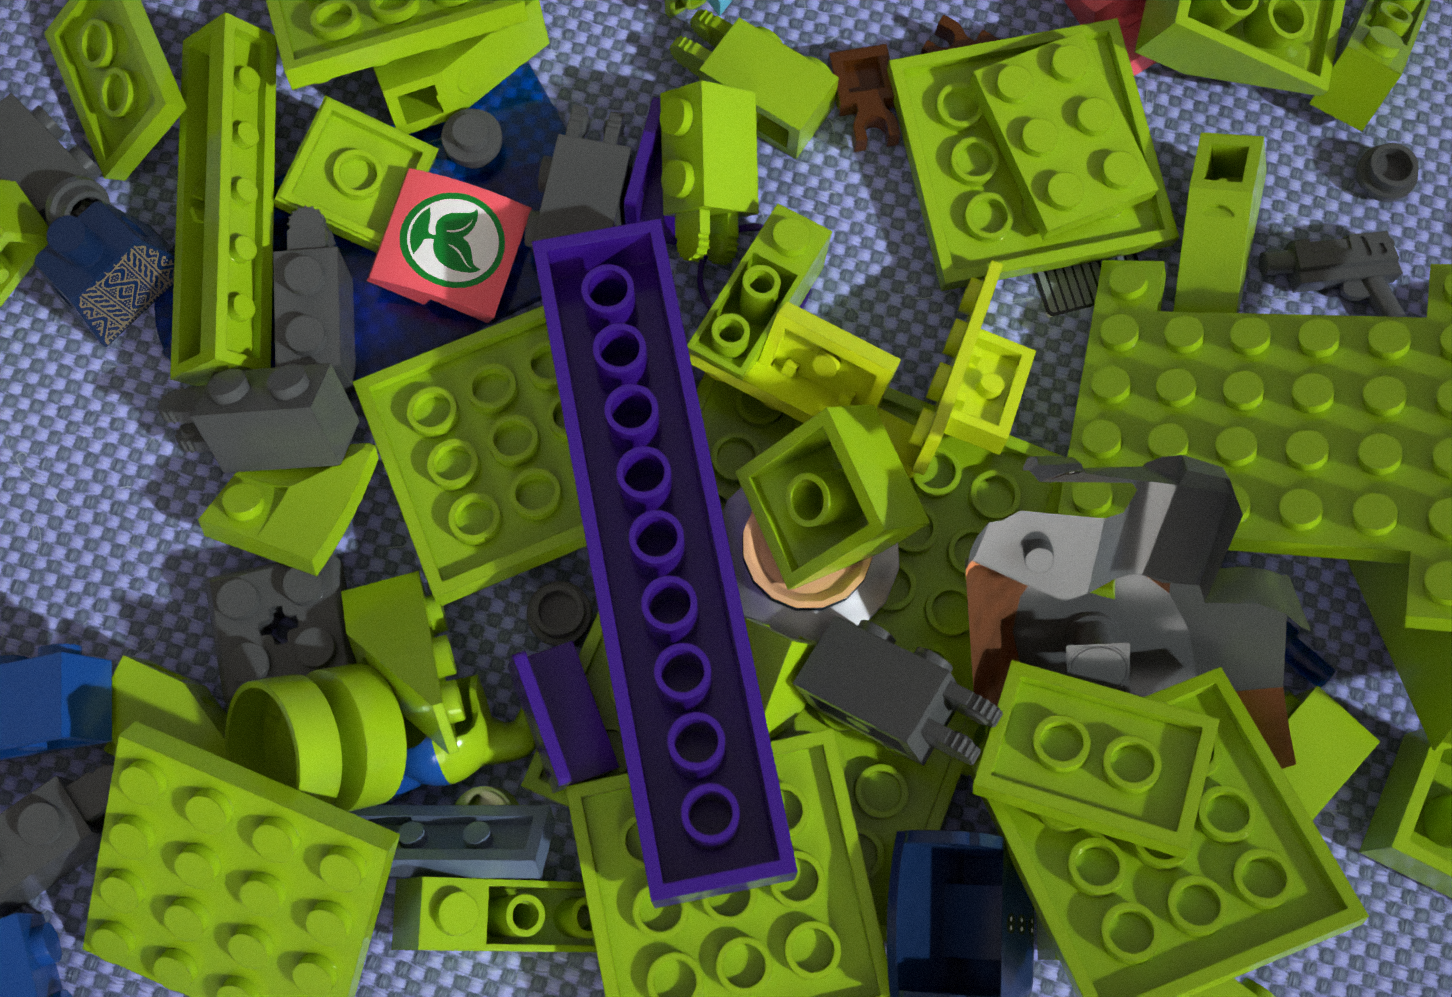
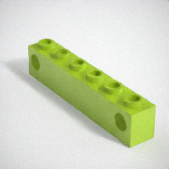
(224, 202)

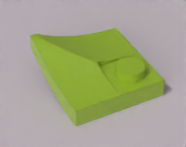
(292, 512)

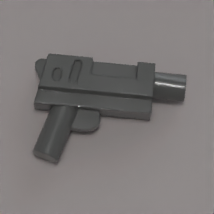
(1355, 264)

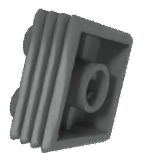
(254, 600)

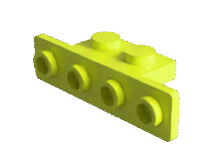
(820, 366)
(981, 385)

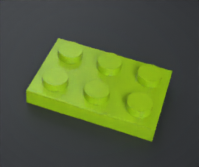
(115, 79)
(1063, 135)
(1097, 758)

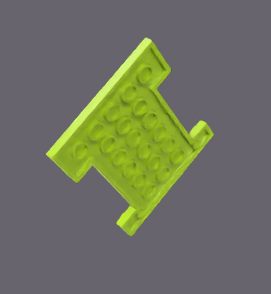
(1317, 419)

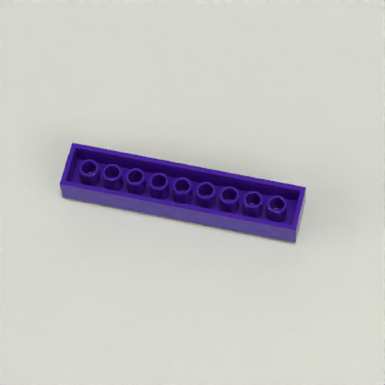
(662, 569)

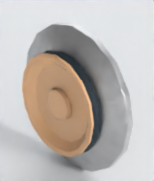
(807, 610)

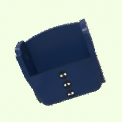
(957, 918)

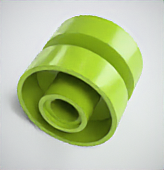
(322, 734)

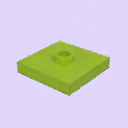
(352, 171)

